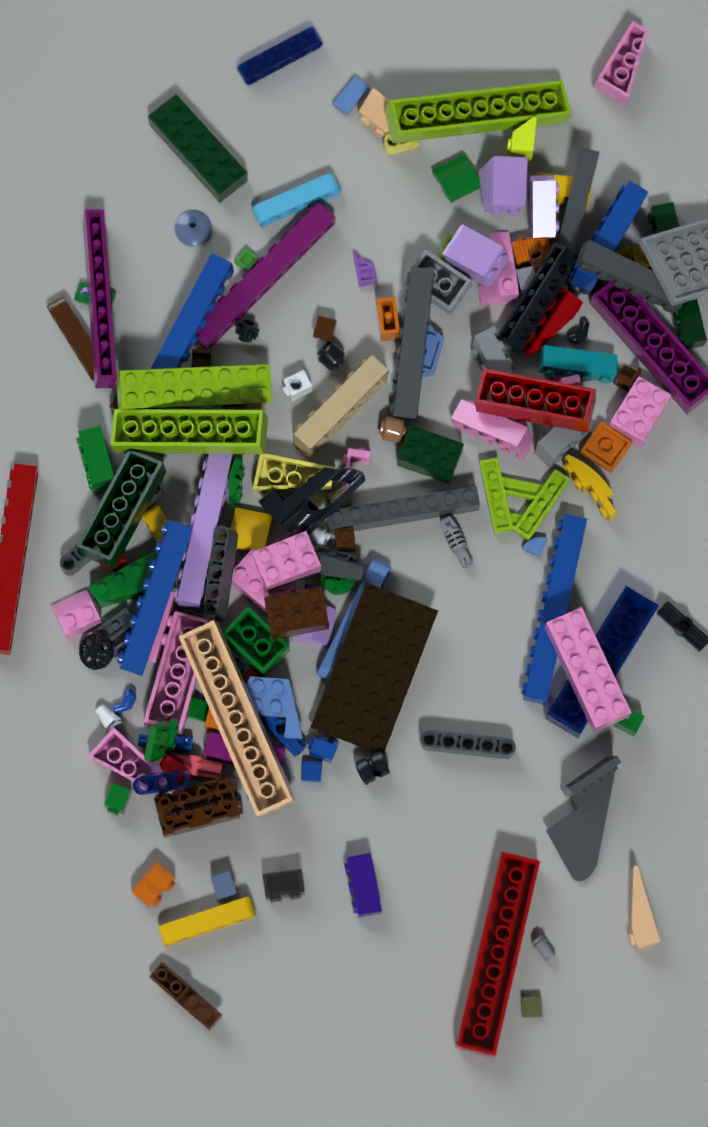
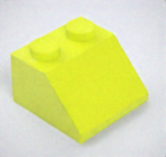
(523, 141)

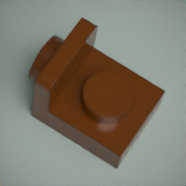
(201, 357)

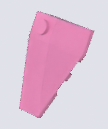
(505, 286)

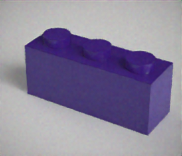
(363, 885)

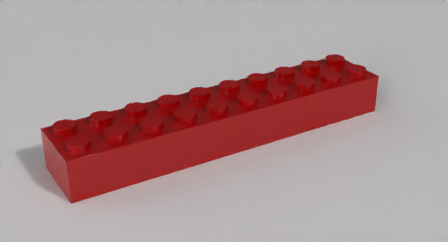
(497, 954)

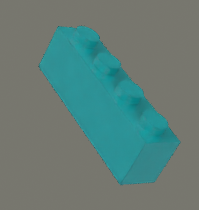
(572, 362)

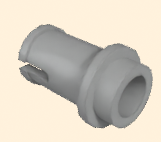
(543, 948)

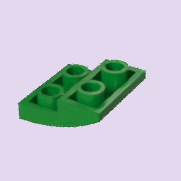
(457, 178)
(234, 483)

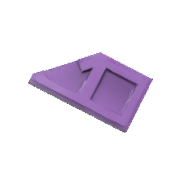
(365, 271)

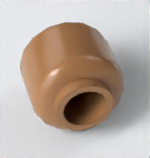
(392, 429)

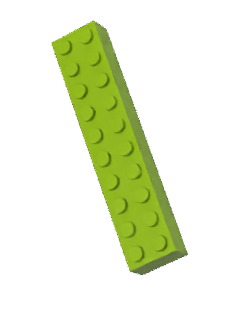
(476, 111)

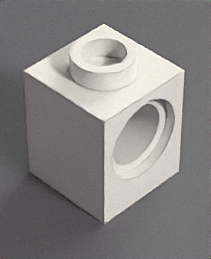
(298, 378)

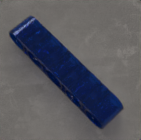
(279, 56)

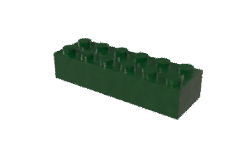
(198, 148)
(121, 508)

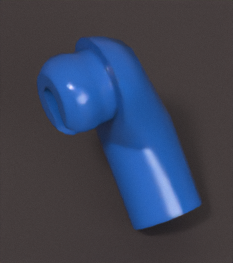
(127, 702)

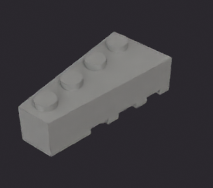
(491, 352)

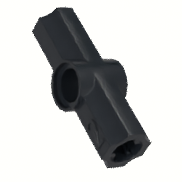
(674, 617)

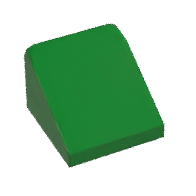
(198, 710)

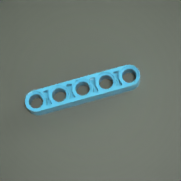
(296, 199)

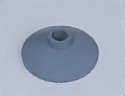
(196, 235)

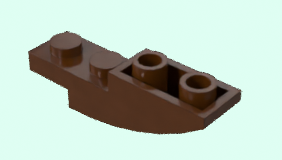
(185, 996)

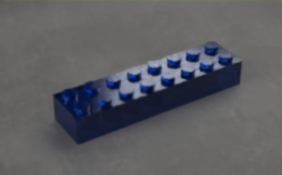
(617, 640)

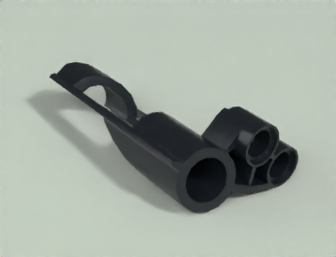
(298, 512)

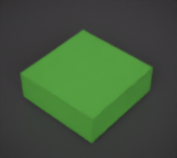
(246, 260)

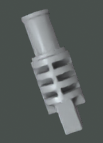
(456, 541)

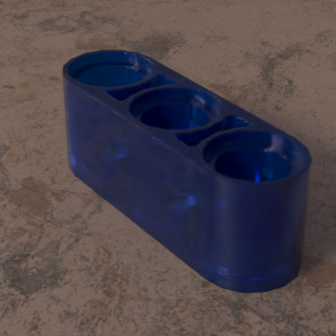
(154, 786)

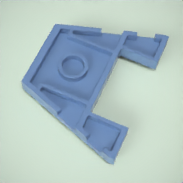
(275, 699)

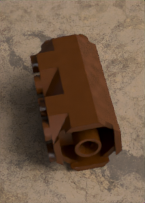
(198, 807)

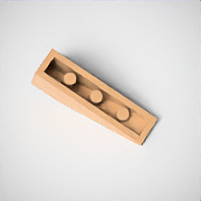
(642, 924)

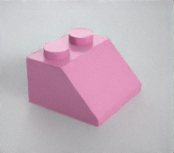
(76, 614)

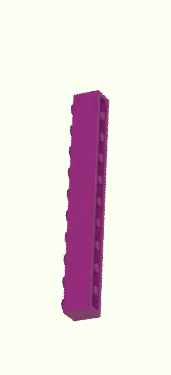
(266, 274)
(99, 299)

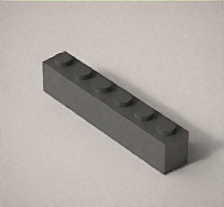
(623, 274)

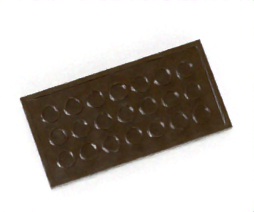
(374, 668)

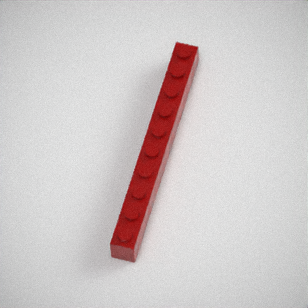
(14, 547)

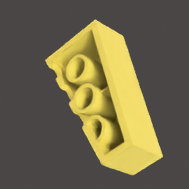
(284, 474)

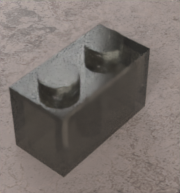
(283, 885)

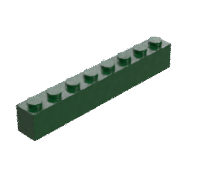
(688, 317)

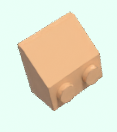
(373, 113)

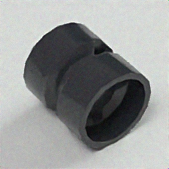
(371, 768)

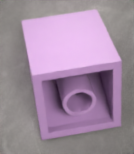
(504, 184)
(475, 256)

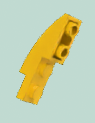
(587, 479)

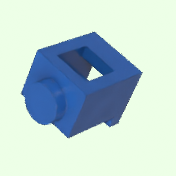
(322, 749)

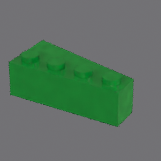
(123, 584)

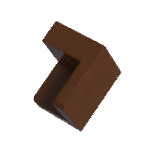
(325, 329)
(626, 378)

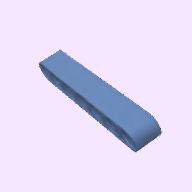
(376, 576)

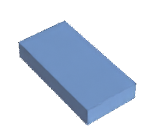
(351, 95)

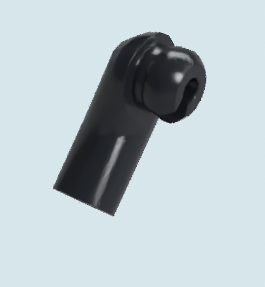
(580, 335)

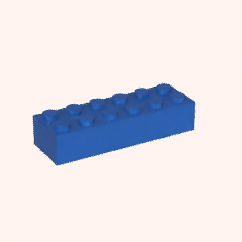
(612, 228)

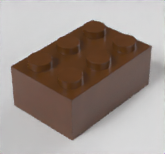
(296, 613)

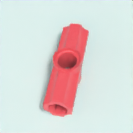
(202, 767)

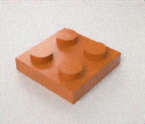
(606, 447)

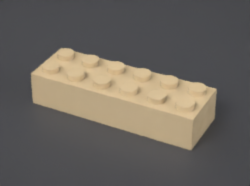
(340, 407)

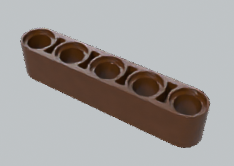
(73, 333)

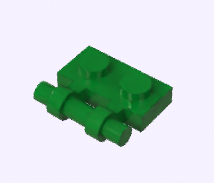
(161, 739)

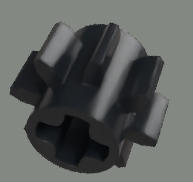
(247, 331)

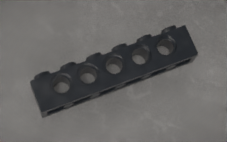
(537, 297)

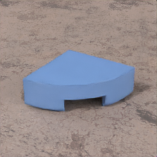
(535, 546)

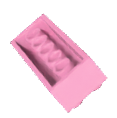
(587, 669)
(175, 677)

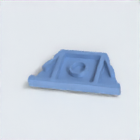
(433, 349)

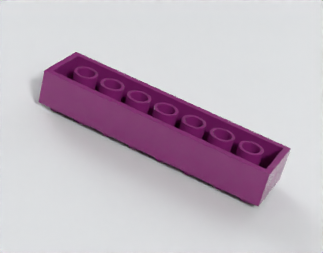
(653, 345)

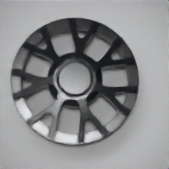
(96, 651)

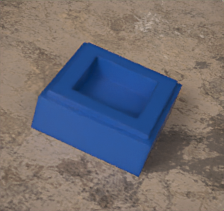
(311, 771)

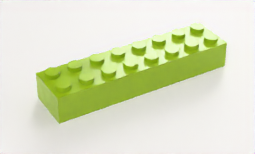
(193, 386)
(189, 431)

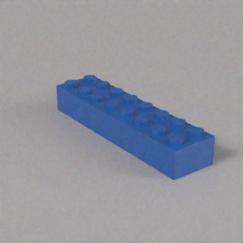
(155, 597)

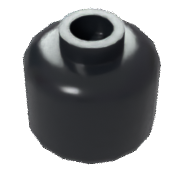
(331, 356)

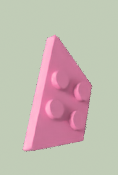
(161, 637)

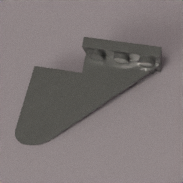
(581, 832)

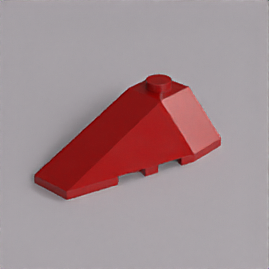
(557, 316)

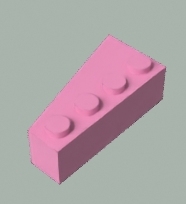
(493, 429)

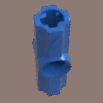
(294, 746)

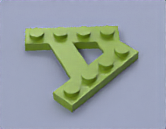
(542, 498)

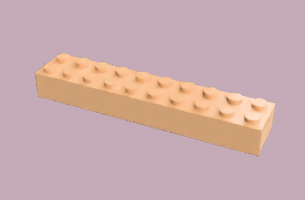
(237, 718)

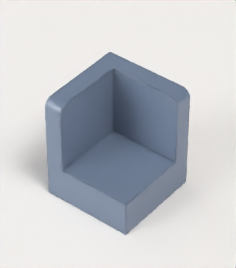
(223, 885)

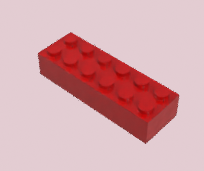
(535, 400)

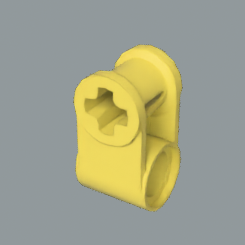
(399, 147)

